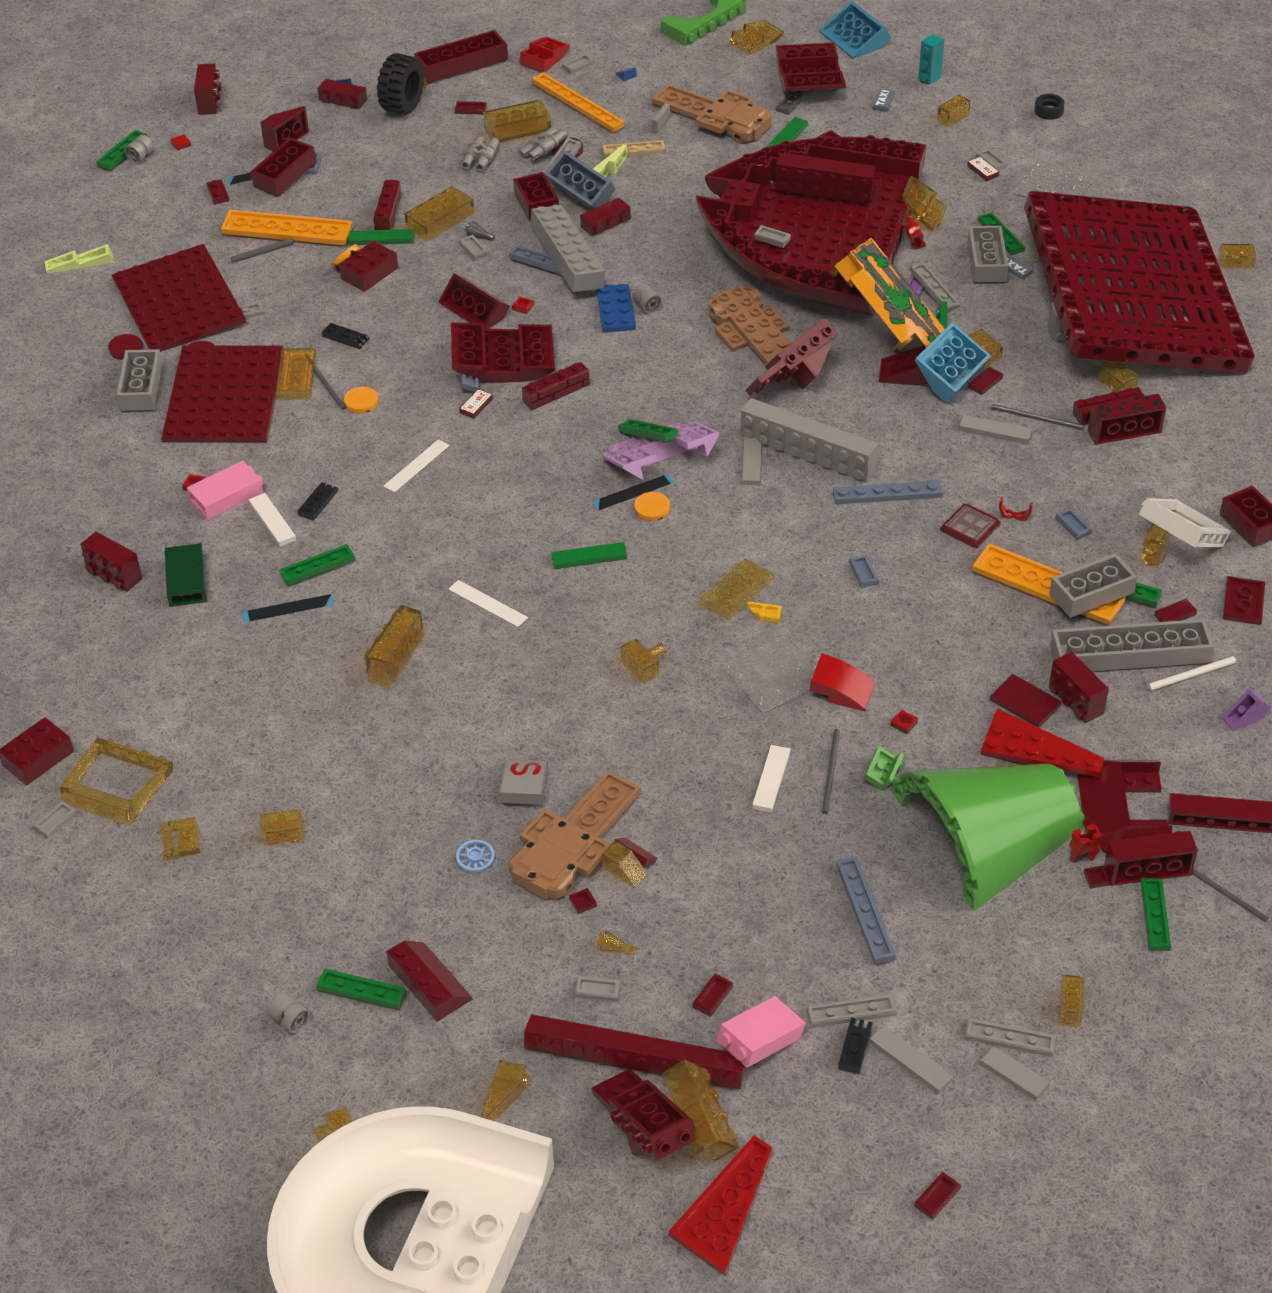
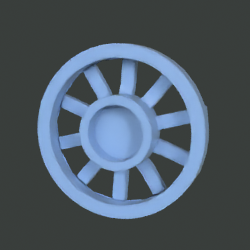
(475, 856)

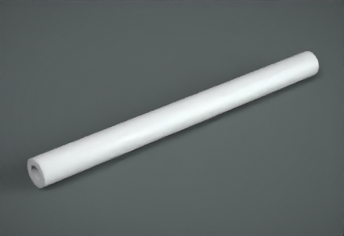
(1191, 673)

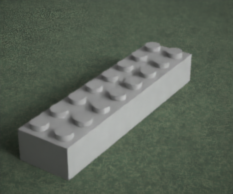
(567, 248)
(809, 439)
(1136, 644)

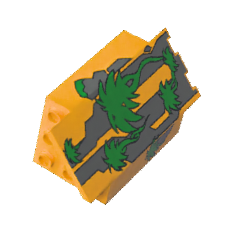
(888, 294)

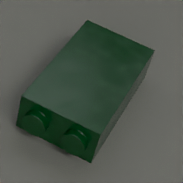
(185, 575)

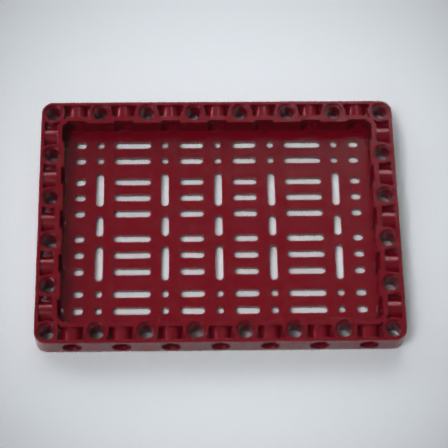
(1051, 211)

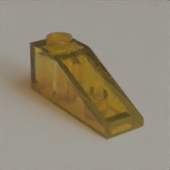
(505, 1088)

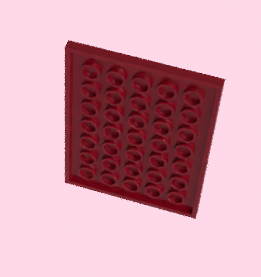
(178, 298)
(223, 394)

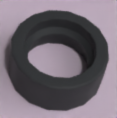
(1049, 100)

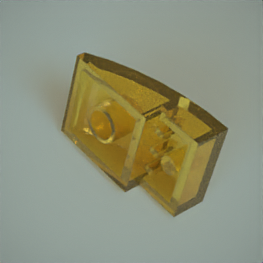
(756, 36)
(923, 203)

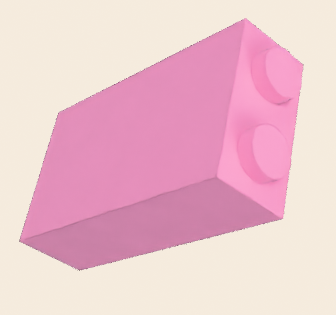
(225, 489)
(760, 1031)

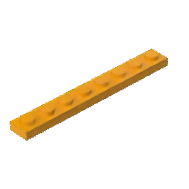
(578, 102)

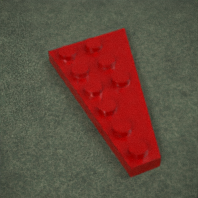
(1028, 744)
(719, 1214)

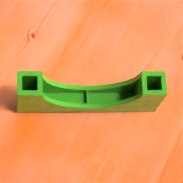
(690, 29)

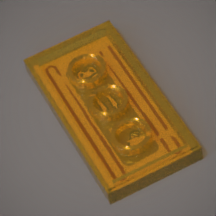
(295, 373)
(736, 589)

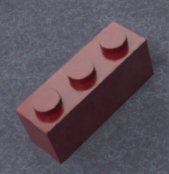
(342, 93)
(605, 216)

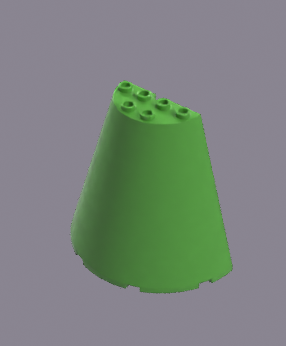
(999, 818)

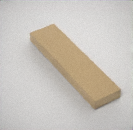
(637, 148)

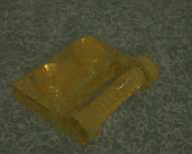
(186, 837)

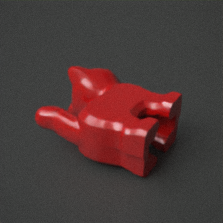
(914, 231)
(1086, 843)

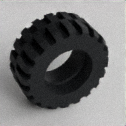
(400, 83)

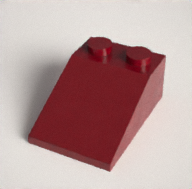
(282, 125)
(902, 368)

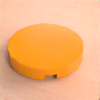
(346, 254)
(361, 400)
(652, 506)

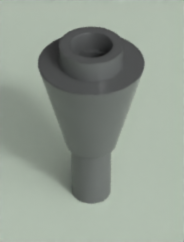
(476, 230)

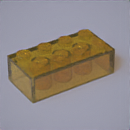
(517, 120)
(439, 213)
(394, 646)
(699, 1100)

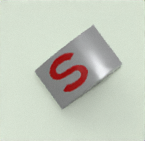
(523, 781)

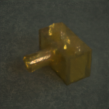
(642, 661)

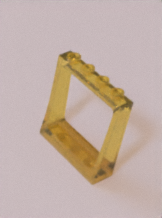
(106, 804)

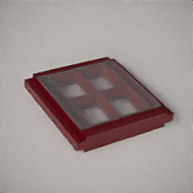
(970, 525)

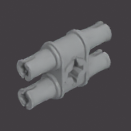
(543, 143)
(480, 153)

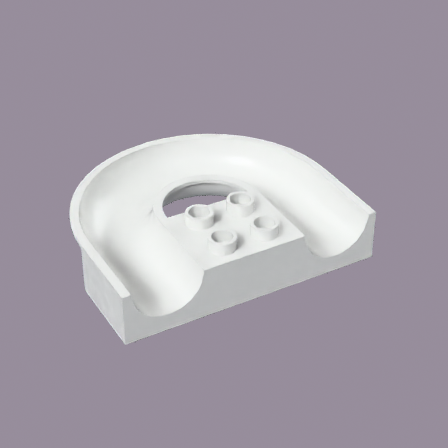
(467, 1235)

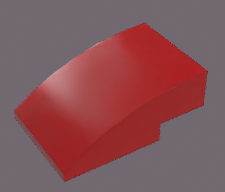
(543, 53)
(841, 683)

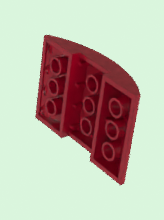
(809, 67)
(502, 353)

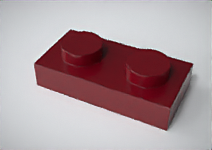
(217, 191)

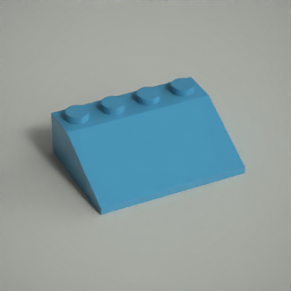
(855, 31)
(951, 362)

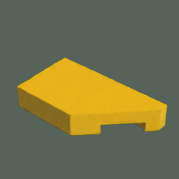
(765, 612)

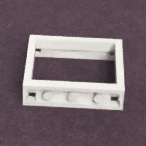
(1184, 522)

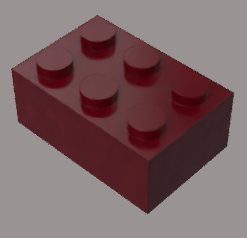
(207, 89)
(534, 192)
(368, 266)
(1249, 514)
(111, 561)
(1078, 687)
(35, 751)

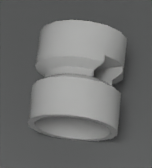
(139, 148)
(647, 298)
(289, 1013)

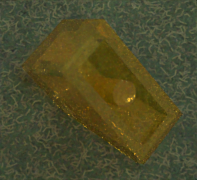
(623, 864)

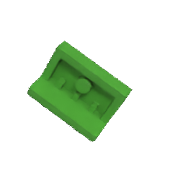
(883, 768)

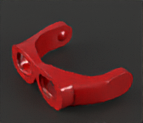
(1004, 511)

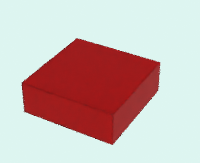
(180, 142)
(523, 305)

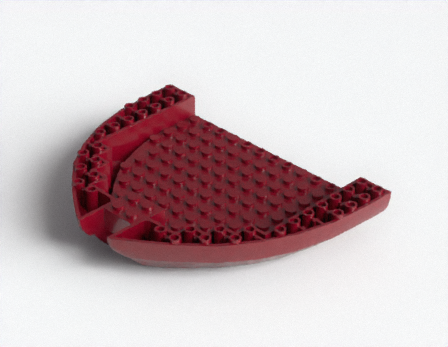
(820, 227)

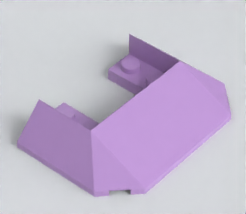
(642, 452)

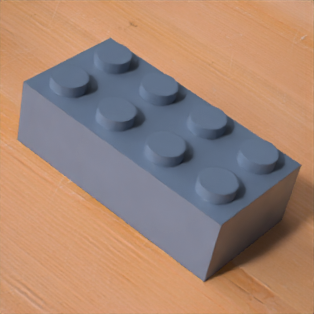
(579, 181)

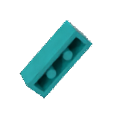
(931, 59)

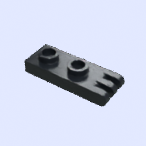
(345, 336)
(317, 501)
(855, 1046)

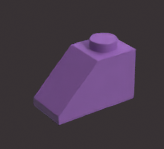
(1247, 710)

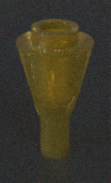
(610, 942)

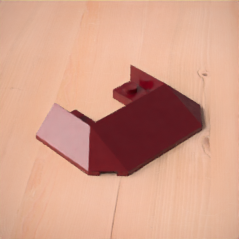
(1106, 803)

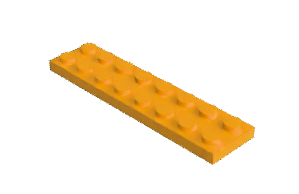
(286, 227)
(1032, 579)

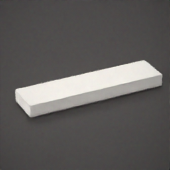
(272, 519)
(771, 779)

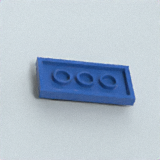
(615, 308)

